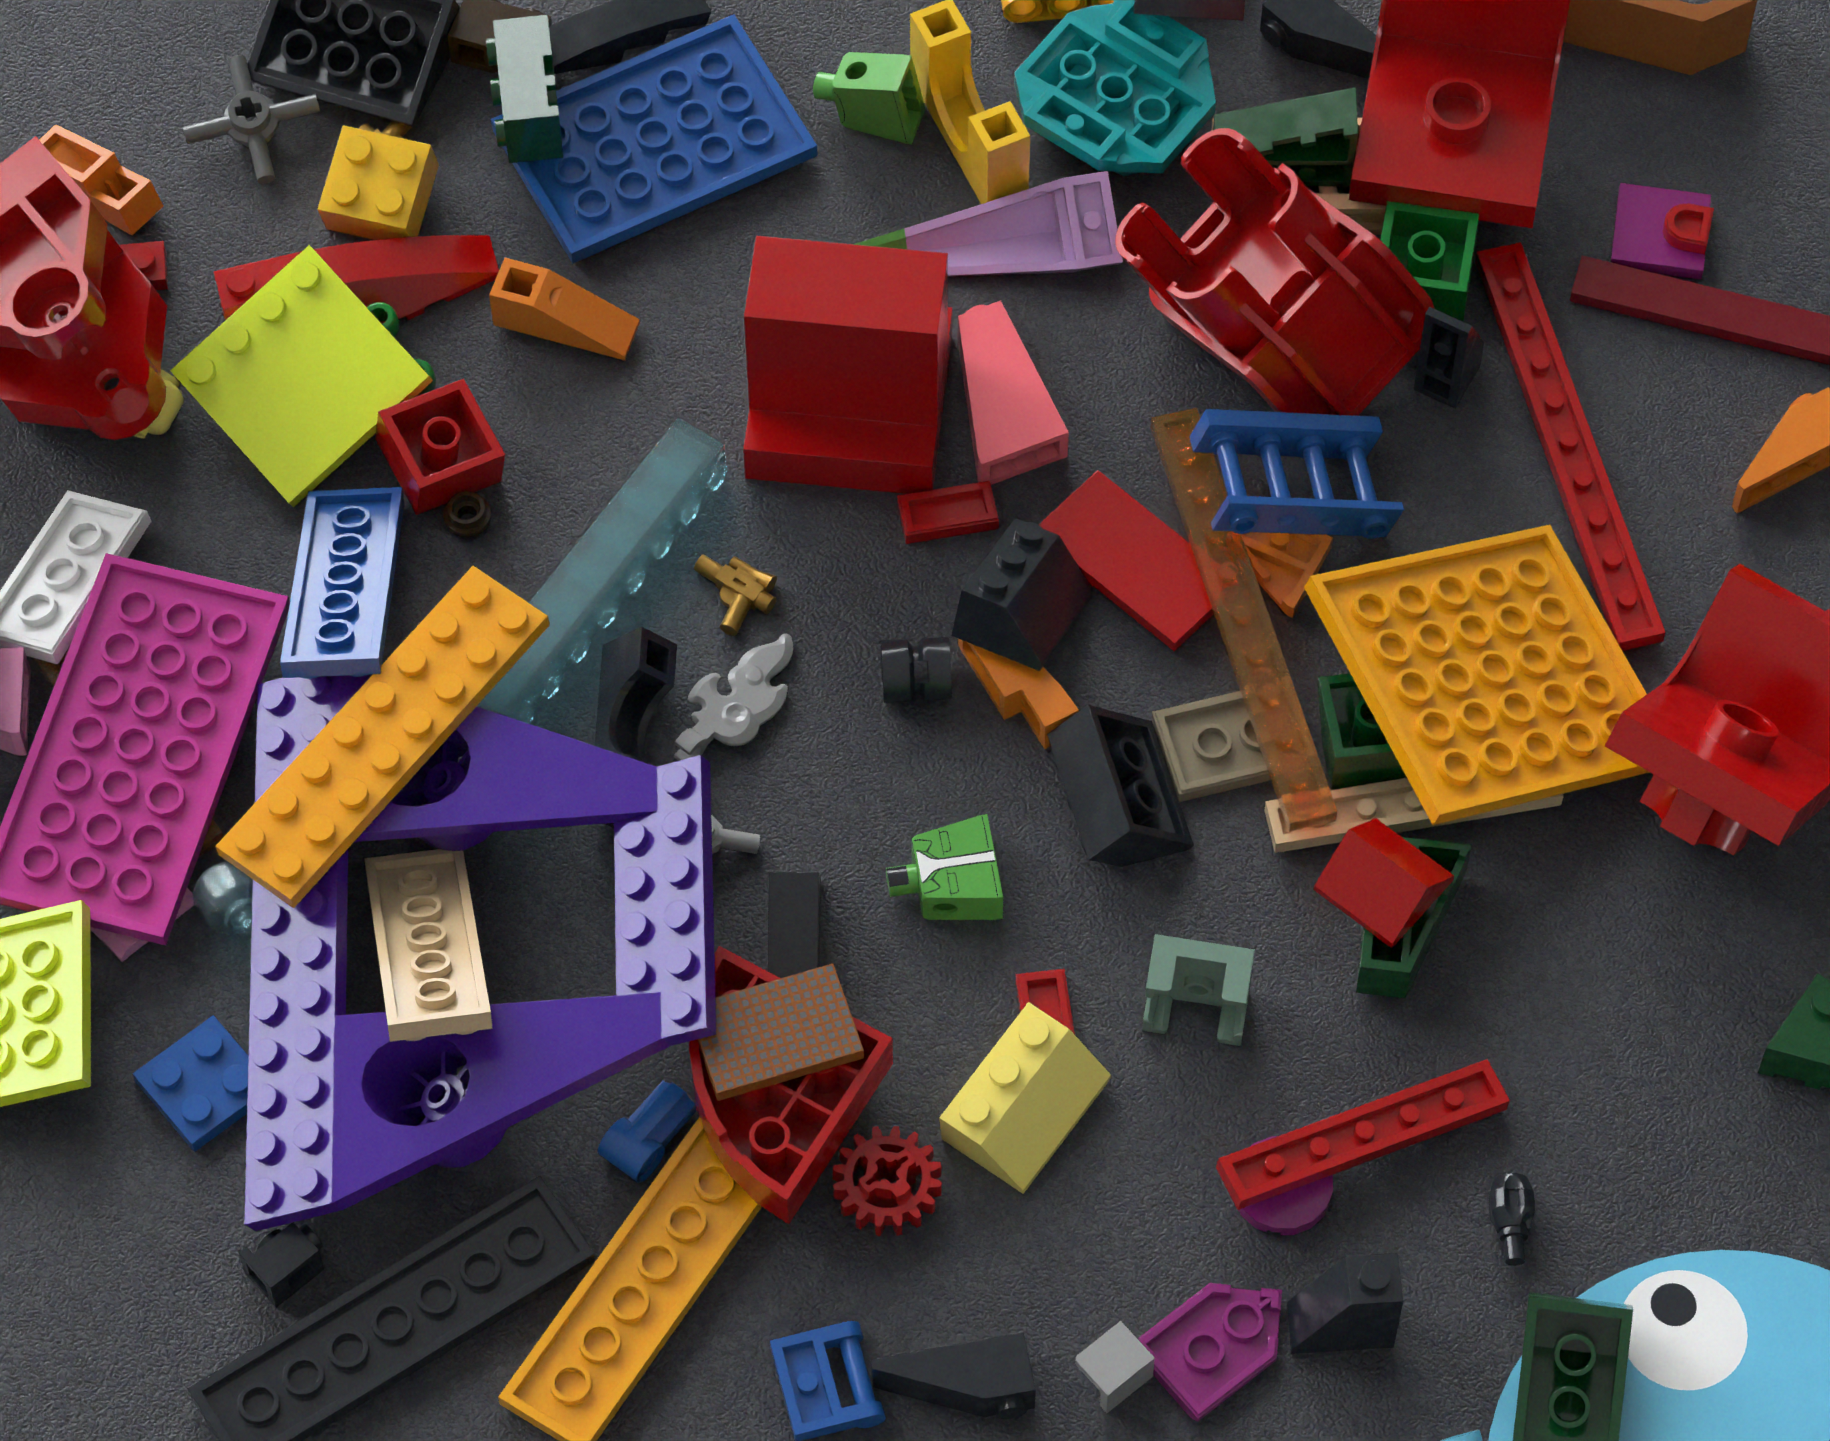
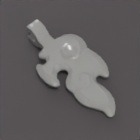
(753, 700)

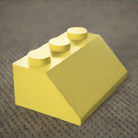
(1024, 1098)

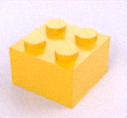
(377, 185)

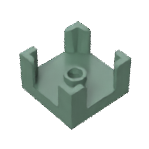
(1201, 975)

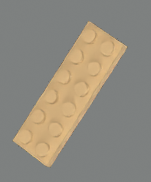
(427, 945)

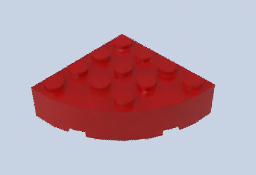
(787, 1132)

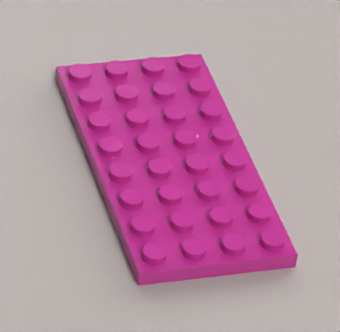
(137, 745)

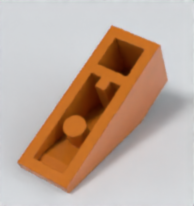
(1791, 452)

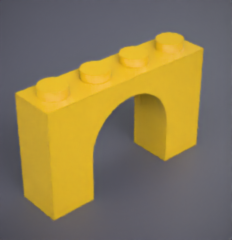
(988, 143)

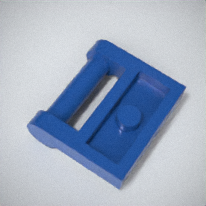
(810, 1386)

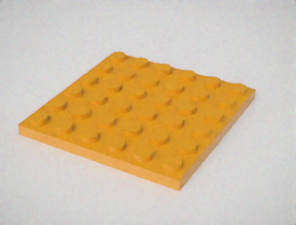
(1483, 670)

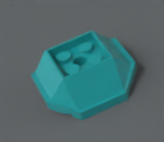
(1107, 53)

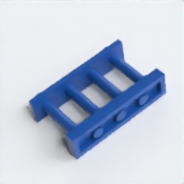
(1301, 436)

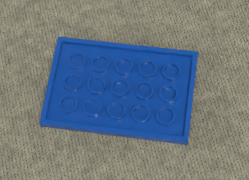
(664, 139)

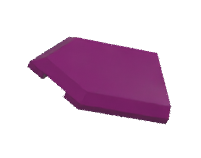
(1214, 1344)

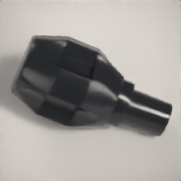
(1512, 1213)

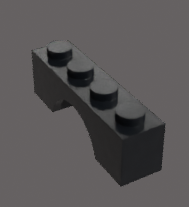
(633, 681)

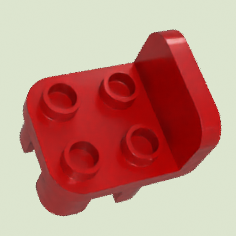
(1278, 283)

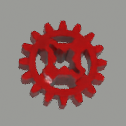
(880, 1200)

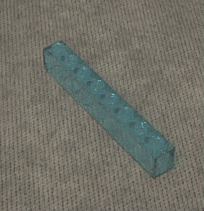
(611, 563)

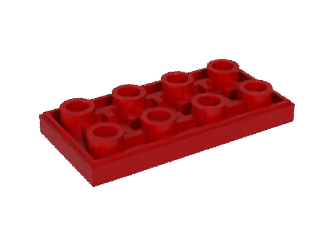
(1133, 559)

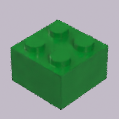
(1435, 249)

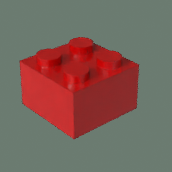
(439, 446)

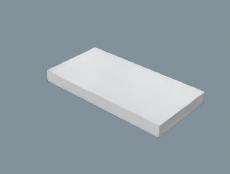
(58, 571)

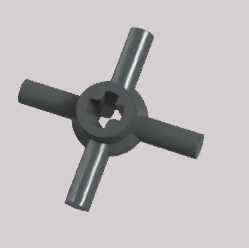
(251, 104)

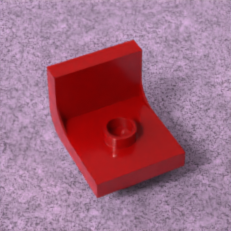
(1460, 106)
(1739, 720)

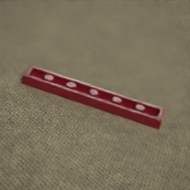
(1702, 309)

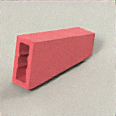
(1006, 400)

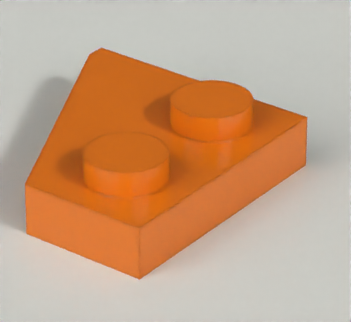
(1285, 564)

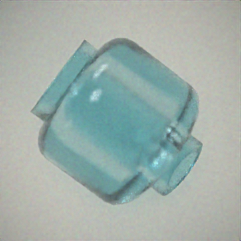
(225, 898)

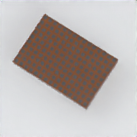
(780, 1032)

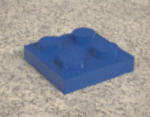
(198, 1083)

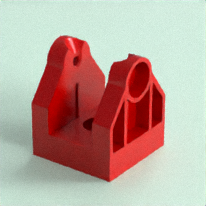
(72, 308)

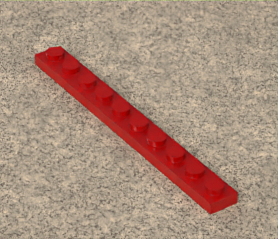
(1570, 447)

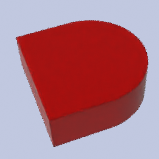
(1688, 227)

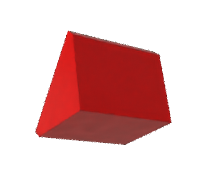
(1381, 880)

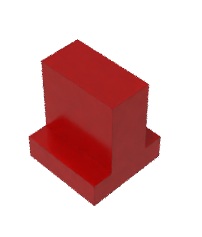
(846, 364)

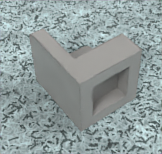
(1116, 1365)

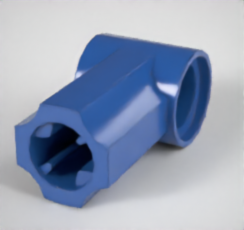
(640, 1142)

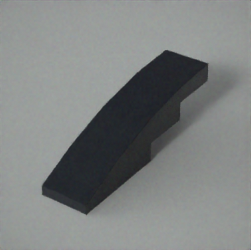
(609, 29)

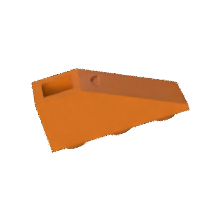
(558, 310)

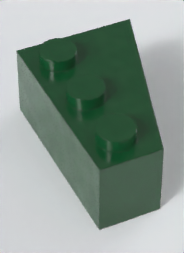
(1307, 134)

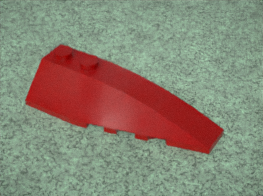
(395, 271)

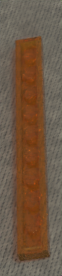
(1245, 627)

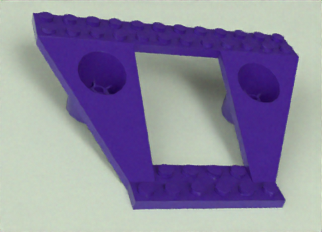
(330, 1093)

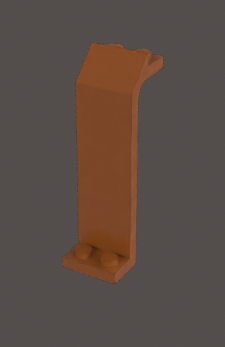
(1662, 31)

